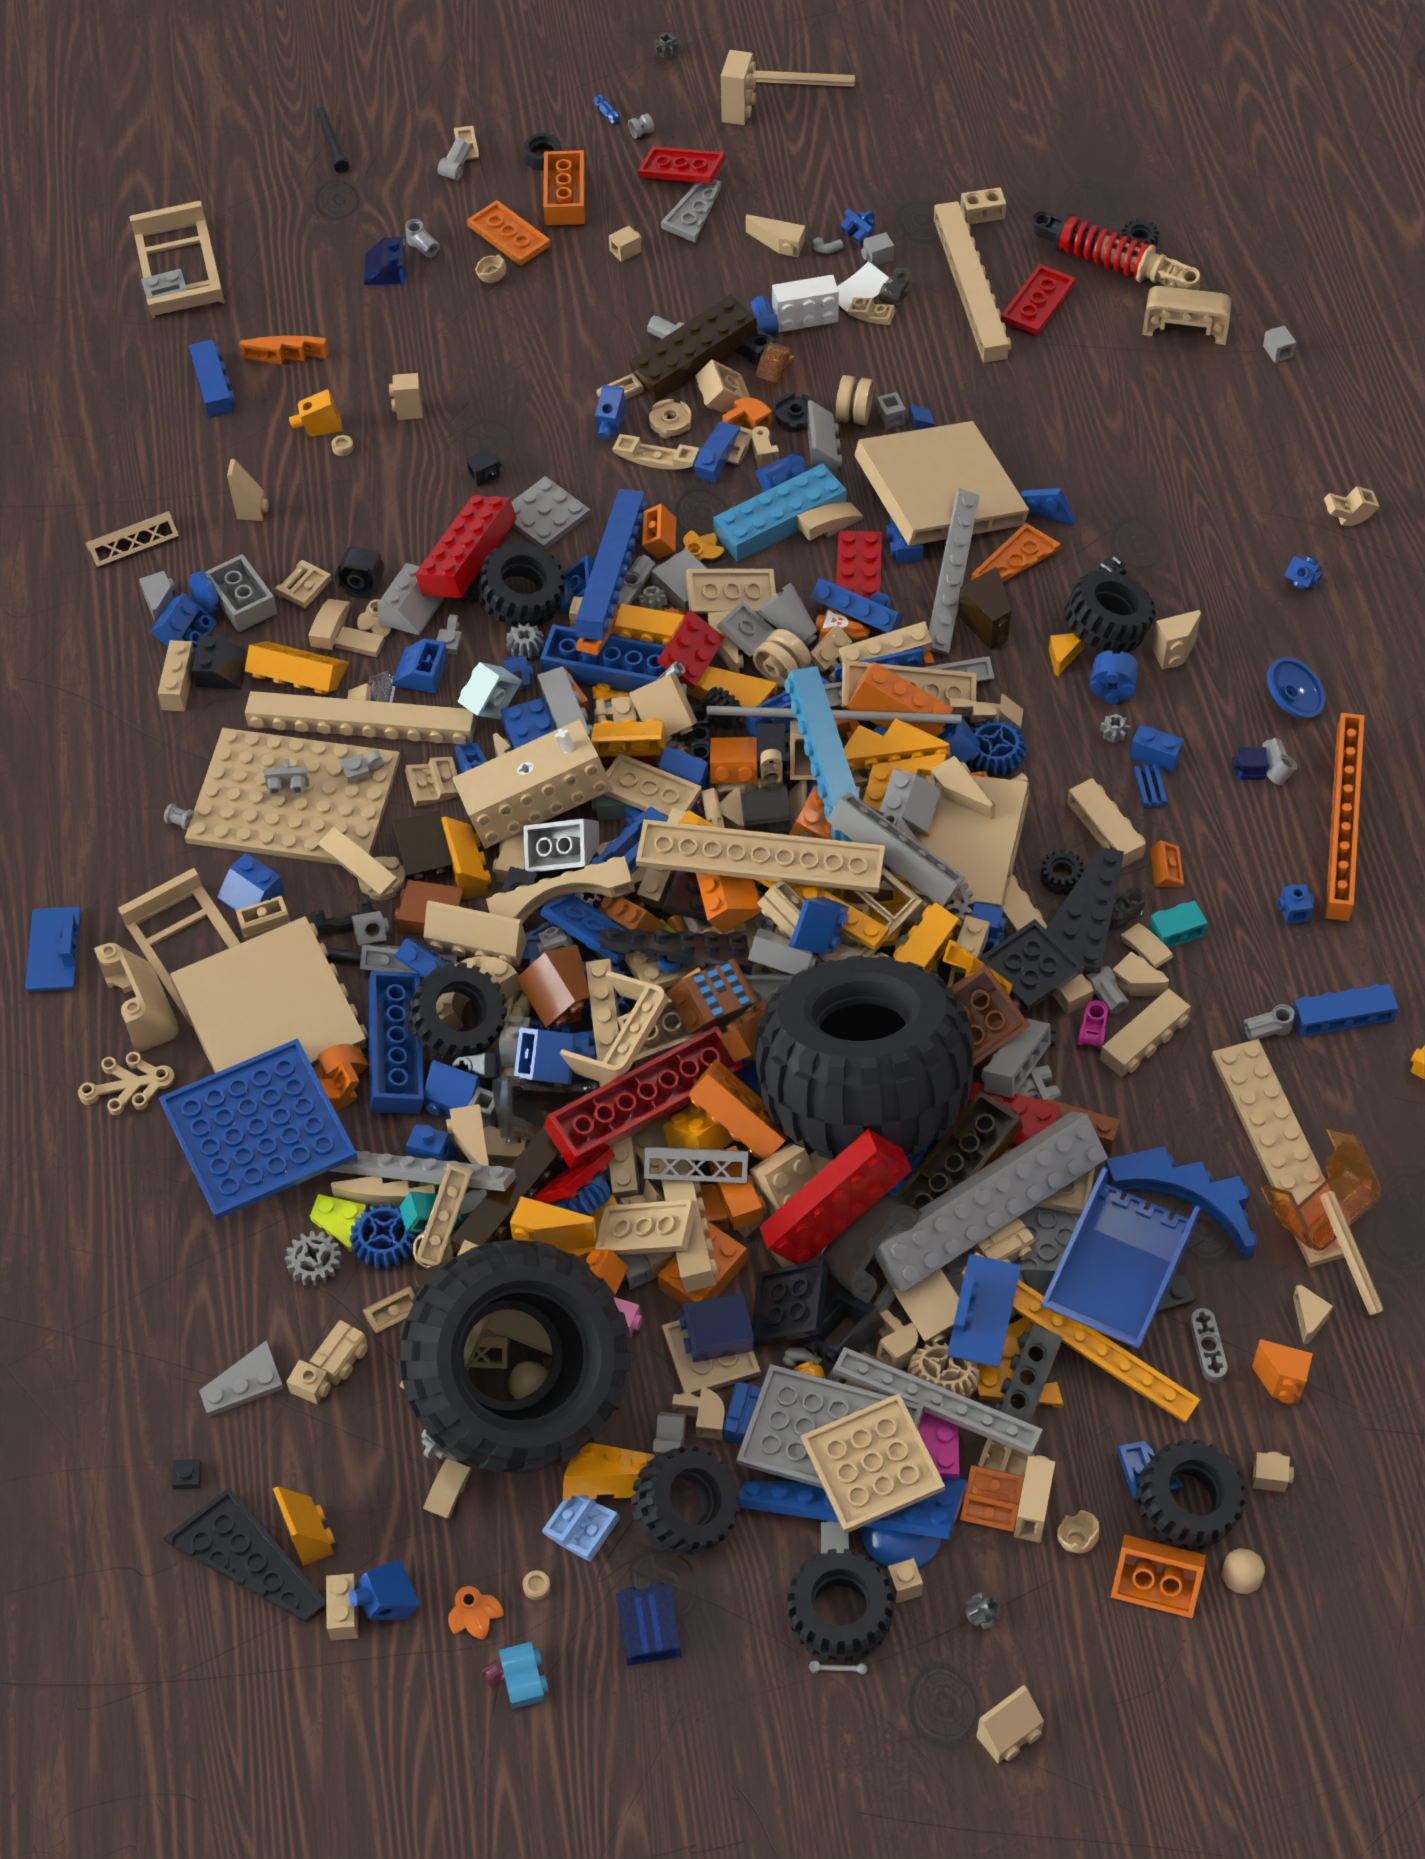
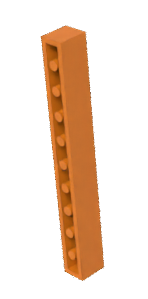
(1344, 817)

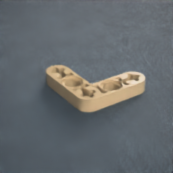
(765, 768)

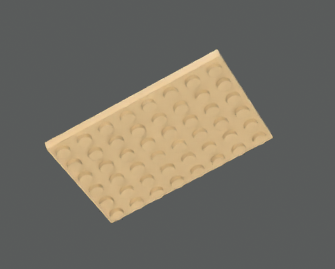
(242, 815)

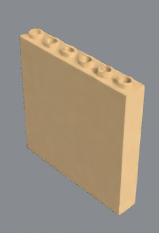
(924, 468)
(974, 843)
(268, 996)

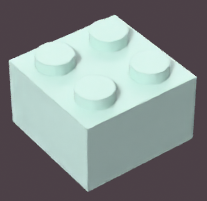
(489, 690)

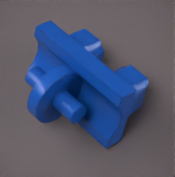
(862, 223)

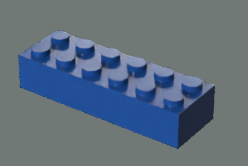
(621, 663)
(392, 1047)

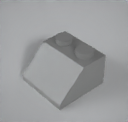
(912, 799)

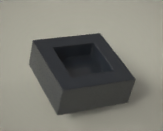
(186, 1474)

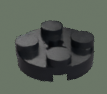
(786, 417)

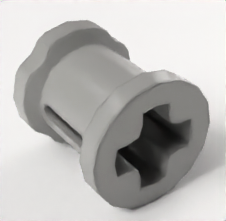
(178, 816)

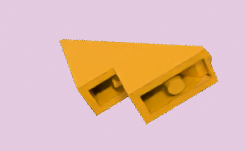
(898, 743)

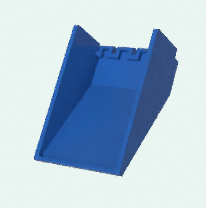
(1119, 1263)

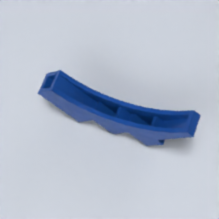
(1221, 1200)

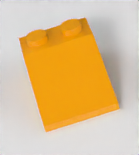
(552, 1225)
(305, 1525)

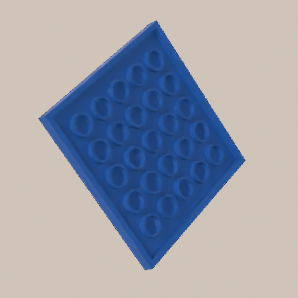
(257, 1128)

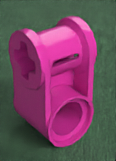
(1093, 1028)

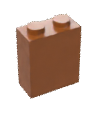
(414, 900)

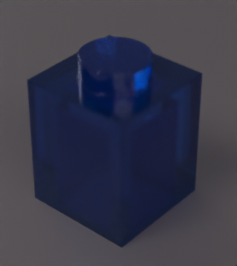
(1250, 763)

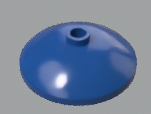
(1295, 688)
(894, 1547)

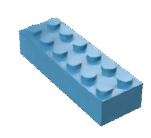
(774, 512)

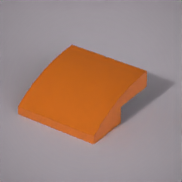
(992, 1498)

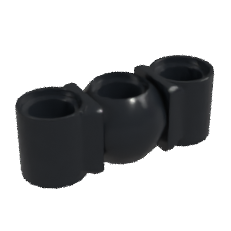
(700, 737)

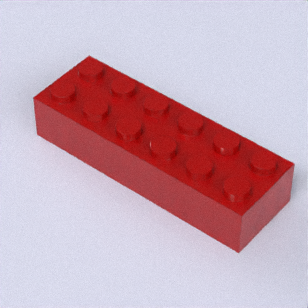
(465, 546)
(835, 1198)

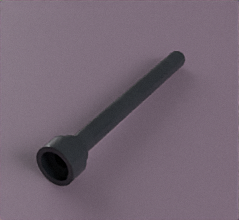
(339, 161)

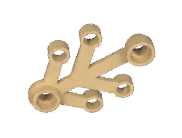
(130, 1083)

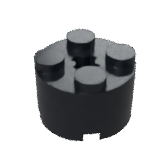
(359, 572)

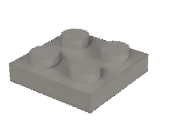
(745, 628)

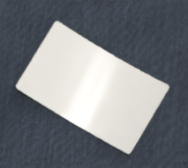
(863, 283)

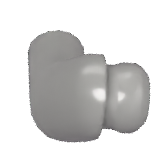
(827, 248)
(800, 1354)

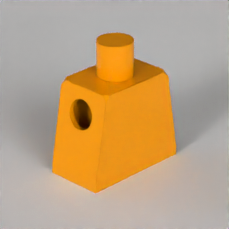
(317, 415)

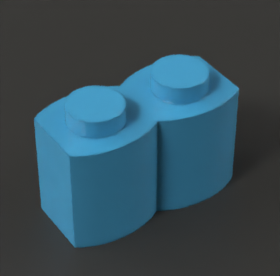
(522, 1675)

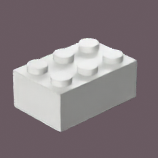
(805, 303)

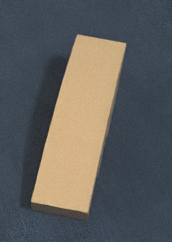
(357, 861)
(373, 1191)

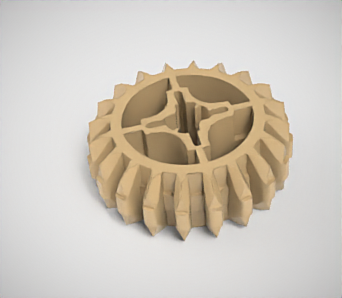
(944, 1371)

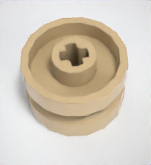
(854, 400)
(780, 655)

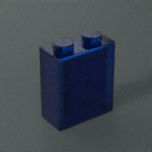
(717, 1328)
(648, 1624)

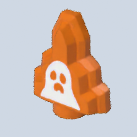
(832, 617)

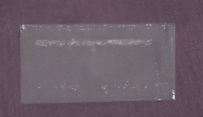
(382, 687)

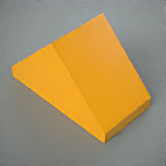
(1063, 650)

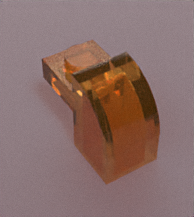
(773, 362)

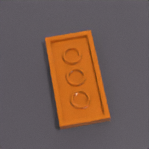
(508, 232)

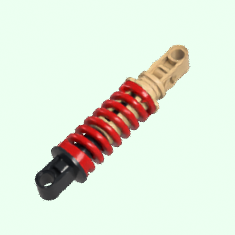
(1114, 253)

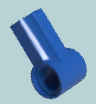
(764, 317)

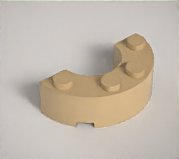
(450, 1005)

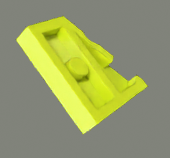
(336, 1217)

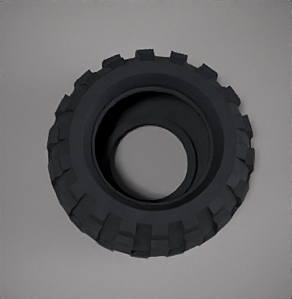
(863, 1051)
(584, 1372)

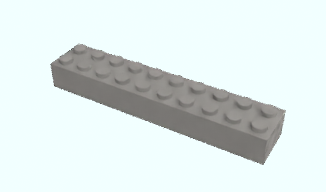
(990, 1199)

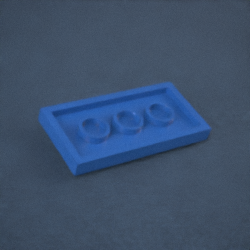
(582, 922)

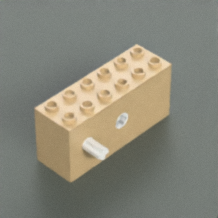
(532, 783)

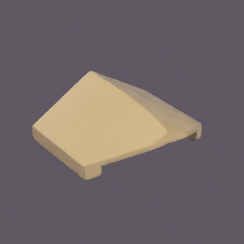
(1003, 1458)

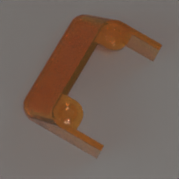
(1349, 1177)

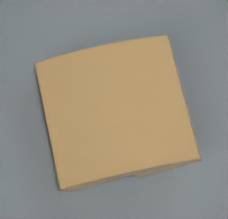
(432, 781)

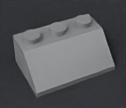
(822, 438)
(404, 605)
(560, 844)

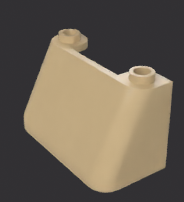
(1188, 308)
(149, 1013)

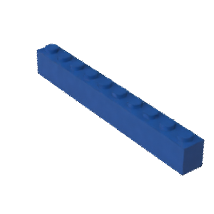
(611, 565)

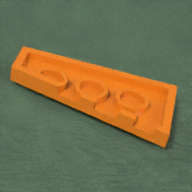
(1019, 552)

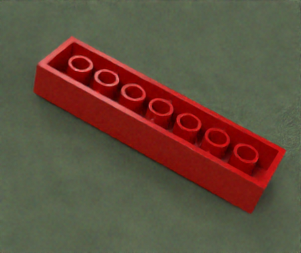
(635, 1098)

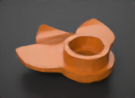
(474, 1616)

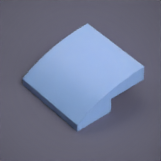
(581, 1526)

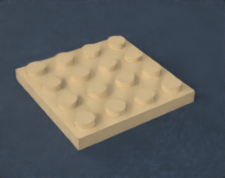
(872, 1463)

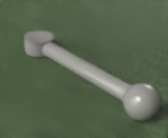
(815, 1667)

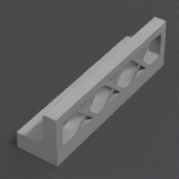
(381, 958)
(696, 1154)

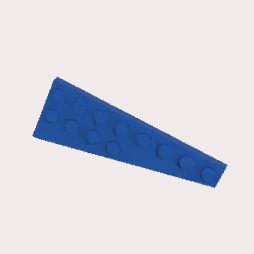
(928, 1517)

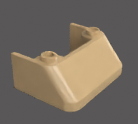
(649, 1005)

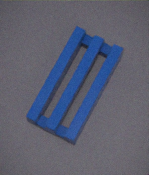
(1156, 773)

